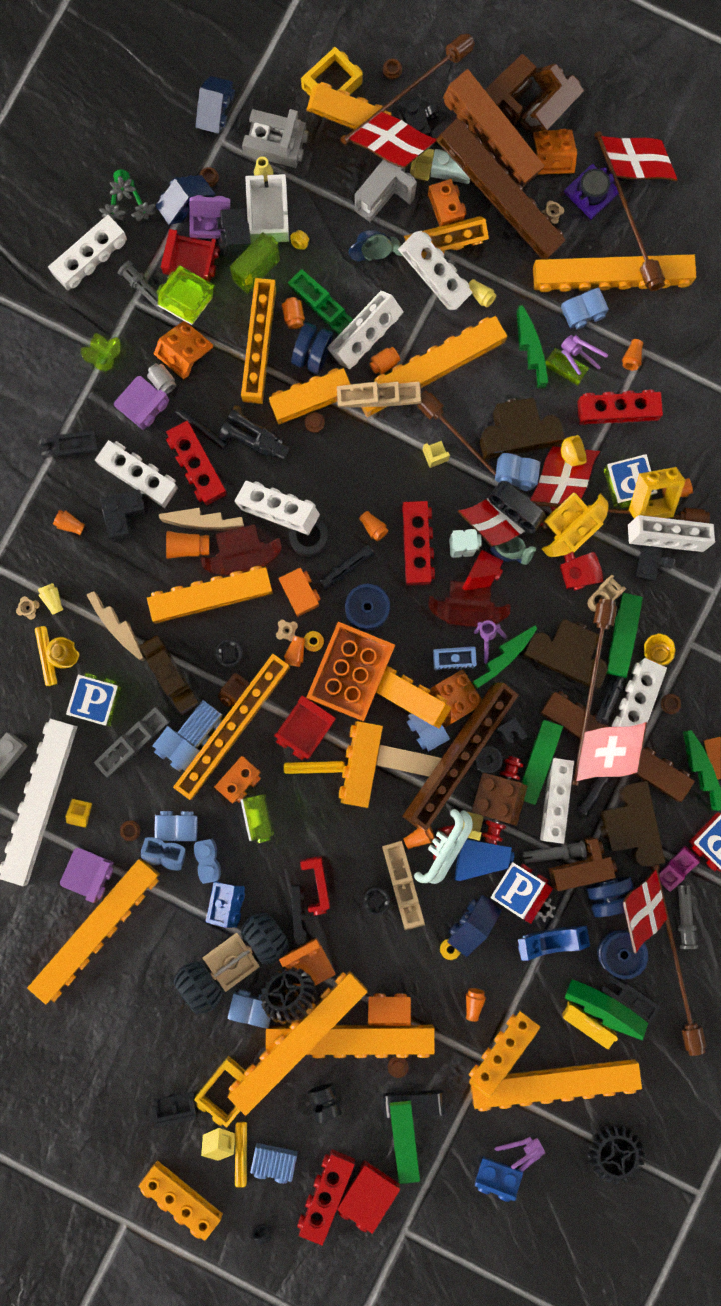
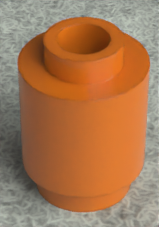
(293, 313)
(384, 360)

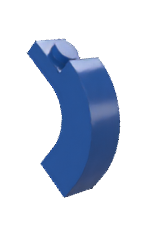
(552, 941)

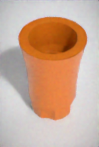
(186, 544)

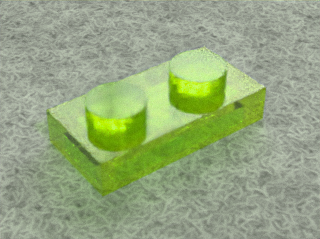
(560, 364)

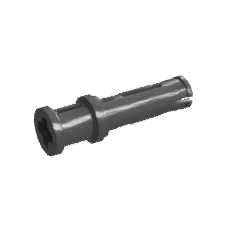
(137, 280)
(565, 851)
(686, 928)

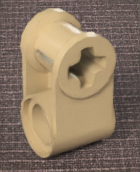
(607, 590)

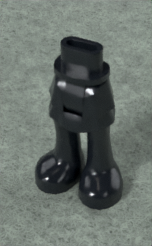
(266, 441)

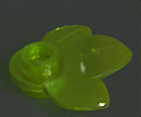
(101, 349)

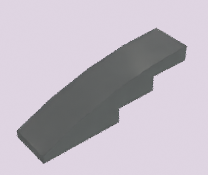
(132, 741)

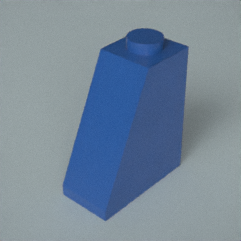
(481, 858)

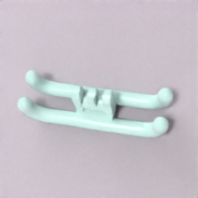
(447, 848)

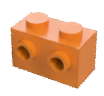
(446, 202)
(299, 591)
(238, 779)
(389, 1010)

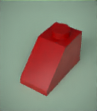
(483, 571)

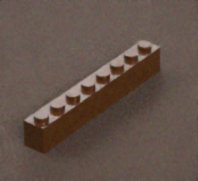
(500, 188)
(460, 756)
(652, 769)

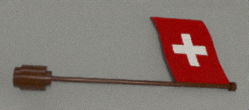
(607, 749)

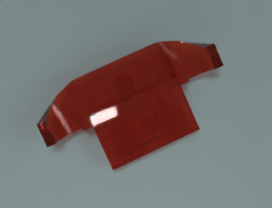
(240, 551)
(468, 606)

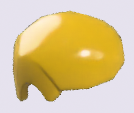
(573, 451)
(659, 649)
(62, 653)

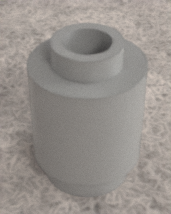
(161, 378)

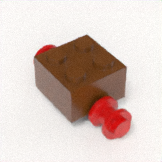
(500, 799)

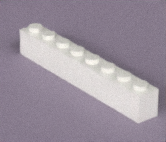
(38, 802)

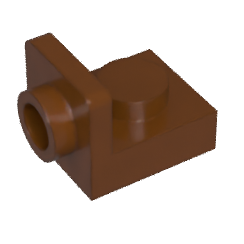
(233, 690)

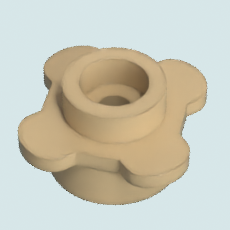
(558, 210)
(24, 602)
(286, 625)

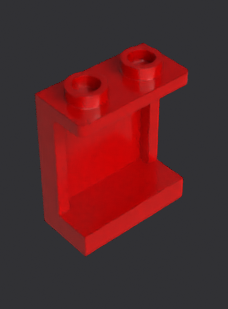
(191, 254)
(304, 728)
(317, 864)
(368, 1197)

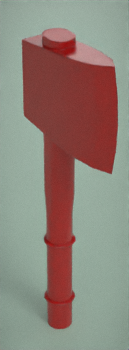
(582, 570)

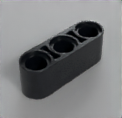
(517, 507)
(422, 1102)

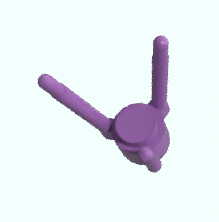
(572, 346)
(488, 632)
(533, 1152)

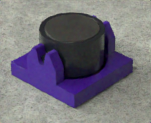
(592, 189)

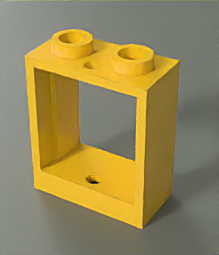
(342, 59)
(653, 480)
(206, 1104)

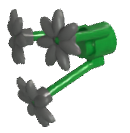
(122, 186)

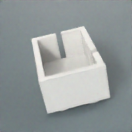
(267, 207)

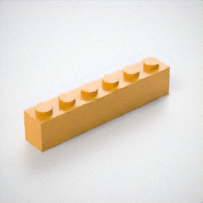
(258, 341)
(209, 595)

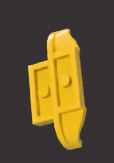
(574, 524)

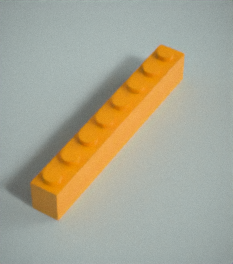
(609, 272)
(447, 357)
(231, 727)
(93, 931)
(366, 1040)
(296, 1043)
(562, 1084)

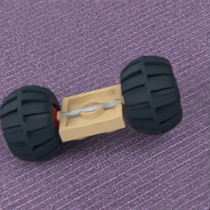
(231, 963)

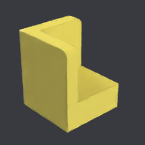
(422, 165)
(435, 454)
(477, 823)
(218, 1144)

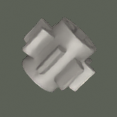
(547, 912)

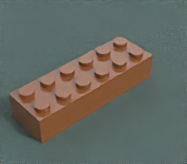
(492, 128)

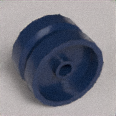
(311, 348)
(377, 601)
(612, 895)
(609, 955)

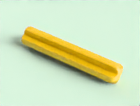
(48, 669)
(313, 767)
(241, 1154)

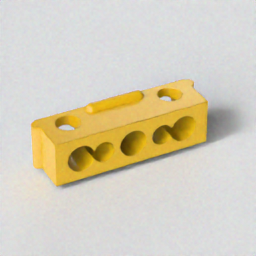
(589, 1025)

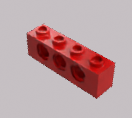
(590, 415)
(184, 434)
(420, 511)
(317, 1229)

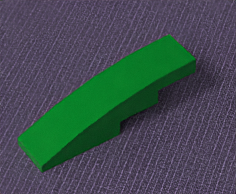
(320, 301)
(529, 342)
(624, 635)
(509, 652)
(540, 759)
(700, 762)
(605, 1007)
(404, 1142)

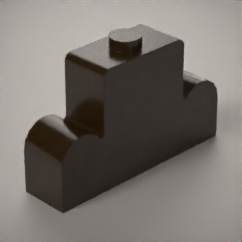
(520, 429)
(568, 652)
(169, 675)
(633, 825)

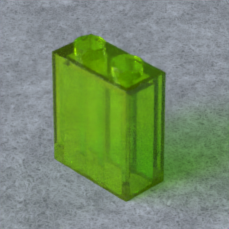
(255, 262)

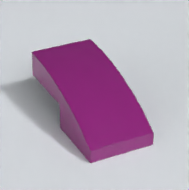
(677, 867)

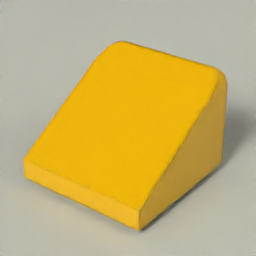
(78, 813)

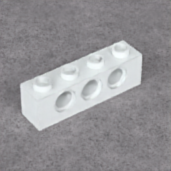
(89, 242)
(412, 251)
(375, 320)
(108, 460)
(301, 521)
(671, 533)
(653, 675)
(557, 800)

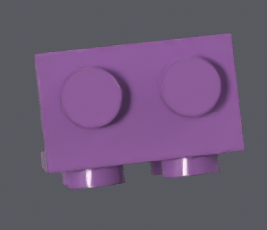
(203, 215)
(141, 402)
(87, 874)

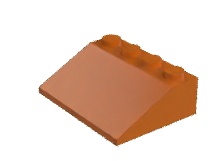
(350, 671)

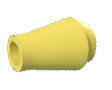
(263, 168)
(482, 293)
(51, 598)

